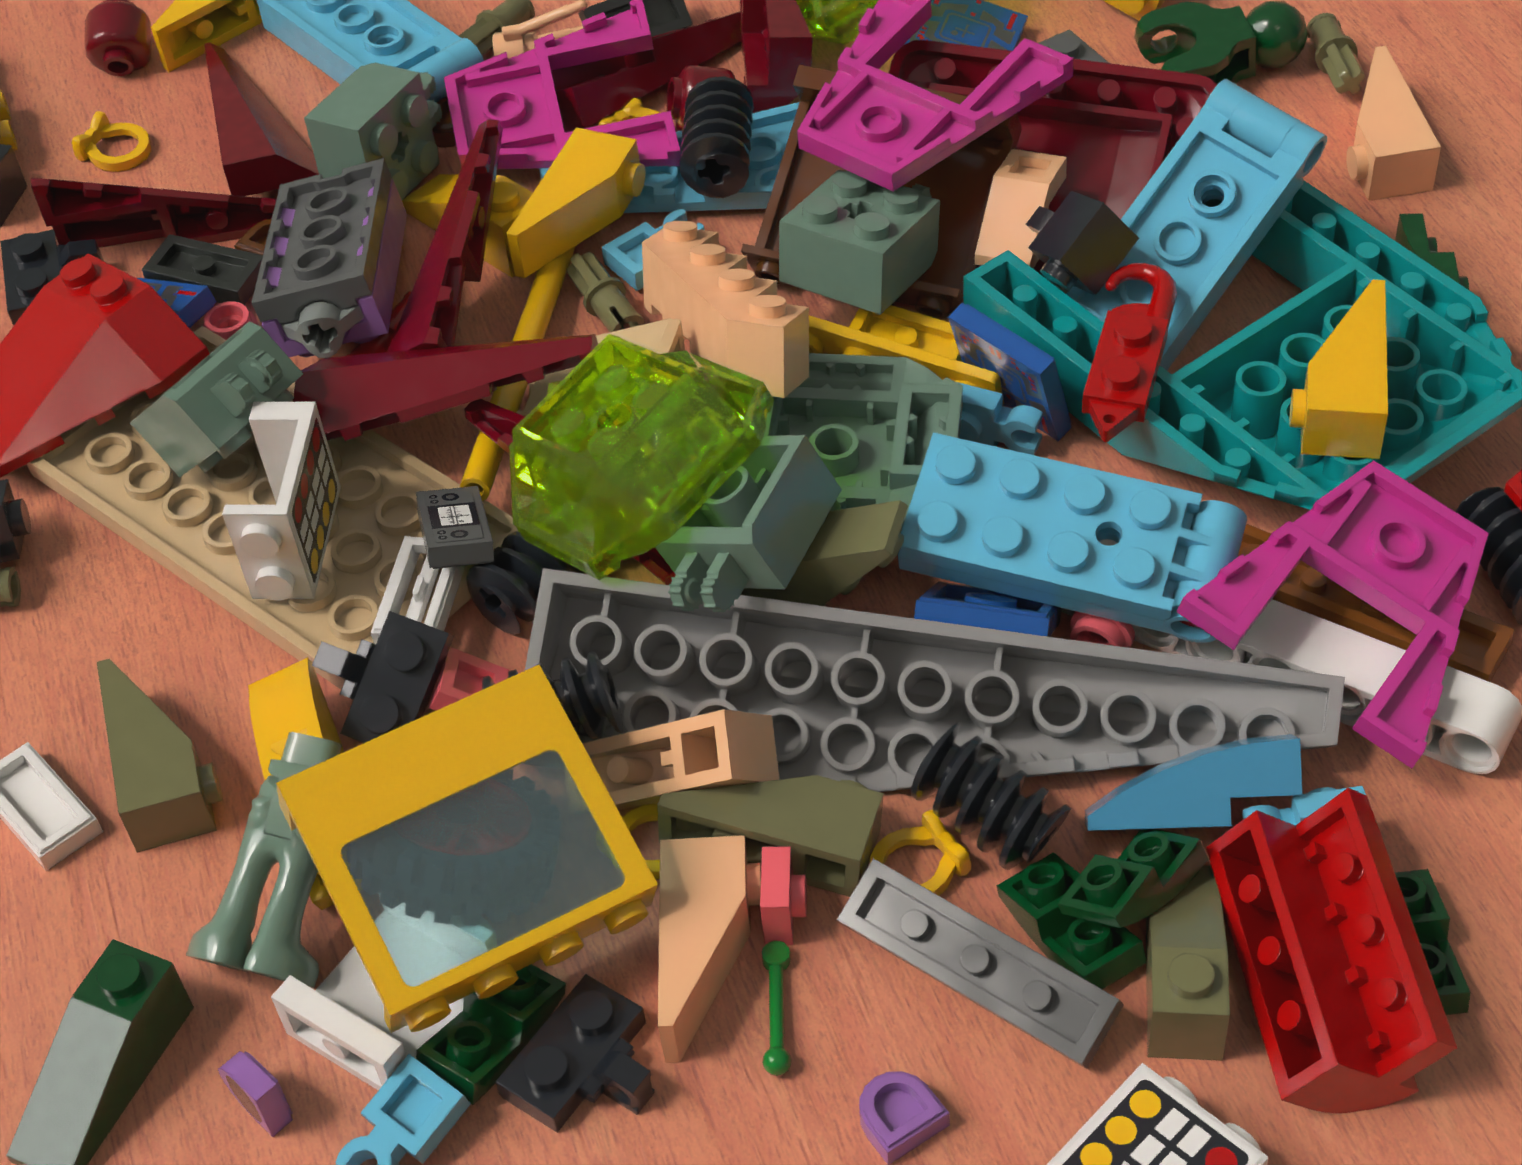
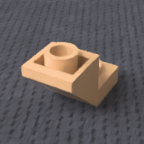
(1016, 192)

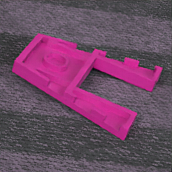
(526, 103)
(898, 130)
(1390, 551)

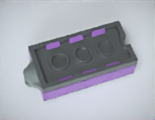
(331, 261)

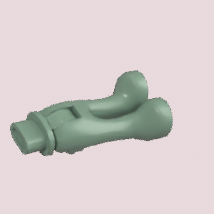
(265, 842)

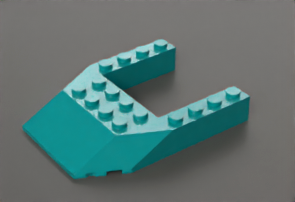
(1232, 405)

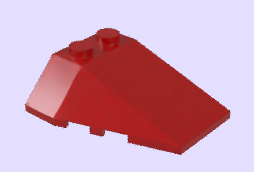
(81, 351)

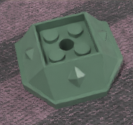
(869, 422)

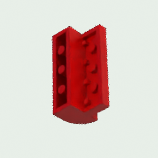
(1330, 957)

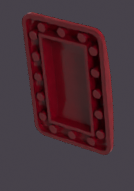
(1105, 119)

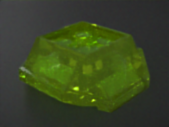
(629, 451)

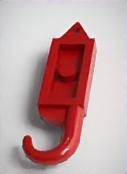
(1129, 352)

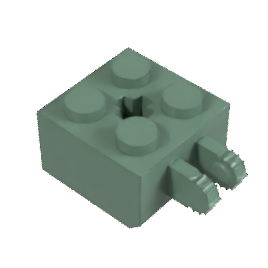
(374, 117)
(859, 241)
(210, 407)
(752, 526)

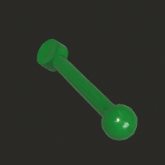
(775, 960)

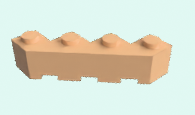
(724, 307)

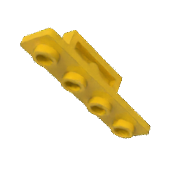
(901, 334)

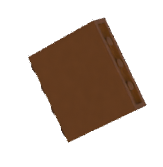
(958, 181)

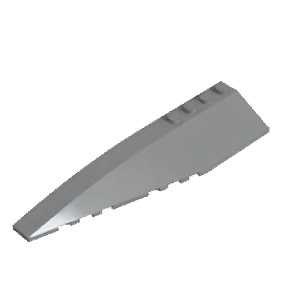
(877, 691)

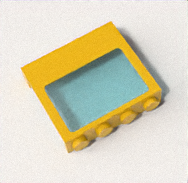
(468, 848)

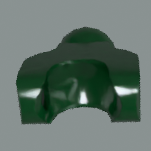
(1222, 41)

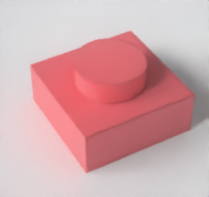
(462, 677)
(781, 895)

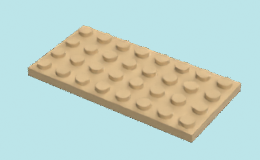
(182, 527)

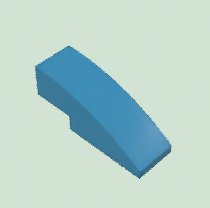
(1199, 786)

